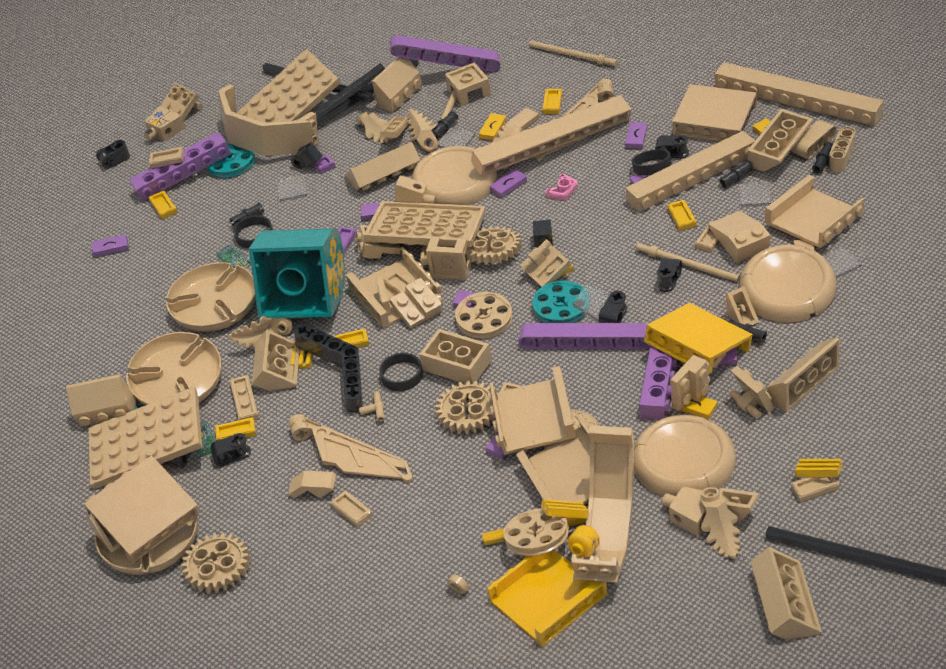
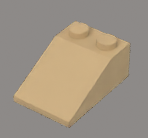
(740, 235)

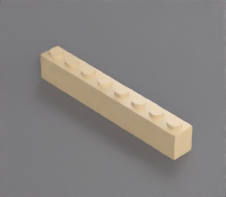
(689, 171)

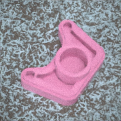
(564, 189)

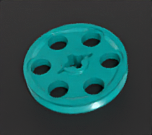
(235, 159)
(557, 302)

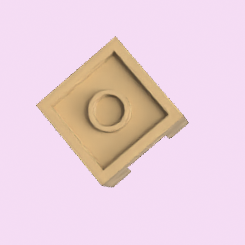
(466, 80)
(448, 261)

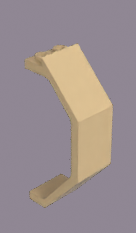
(262, 137)
(608, 502)

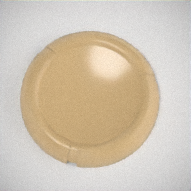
(453, 176)
(788, 283)
(211, 297)
(174, 365)
(683, 454)
(158, 558)

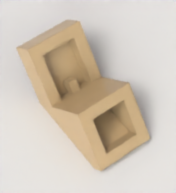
(316, 482)

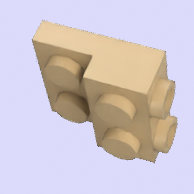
(374, 250)
(417, 303)
(690, 382)

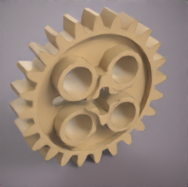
(494, 245)
(452, 407)
(215, 563)

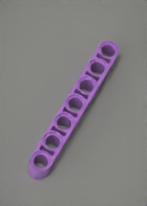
(435, 52)
(583, 336)

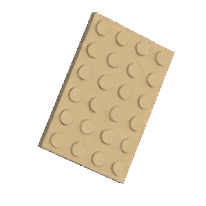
(292, 91)
(417, 222)
(158, 429)

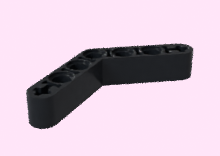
(336, 352)

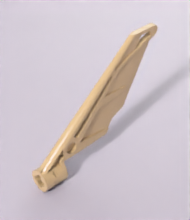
(602, 92)
(348, 453)

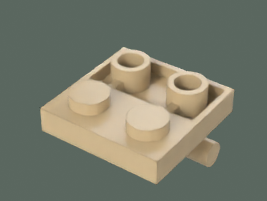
(181, 100)
(545, 264)
(753, 395)

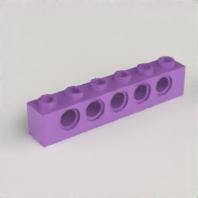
(195, 159)
(657, 385)

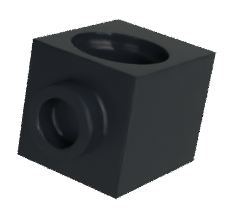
(541, 231)

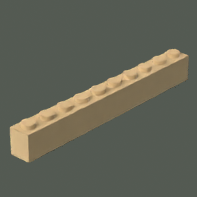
(800, 94)
(550, 135)

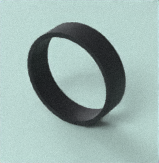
(655, 154)
(248, 221)
(402, 385)

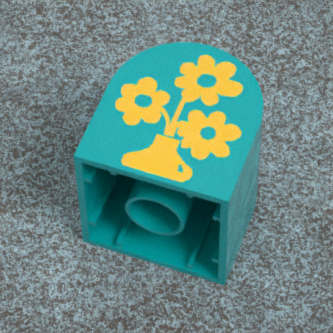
(297, 272)

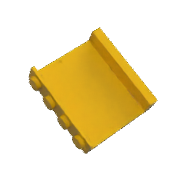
(697, 333)
(544, 596)

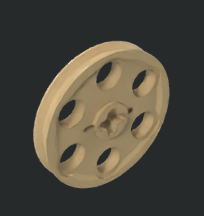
(483, 315)
(527, 531)

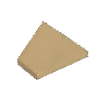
(740, 307)
(739, 501)

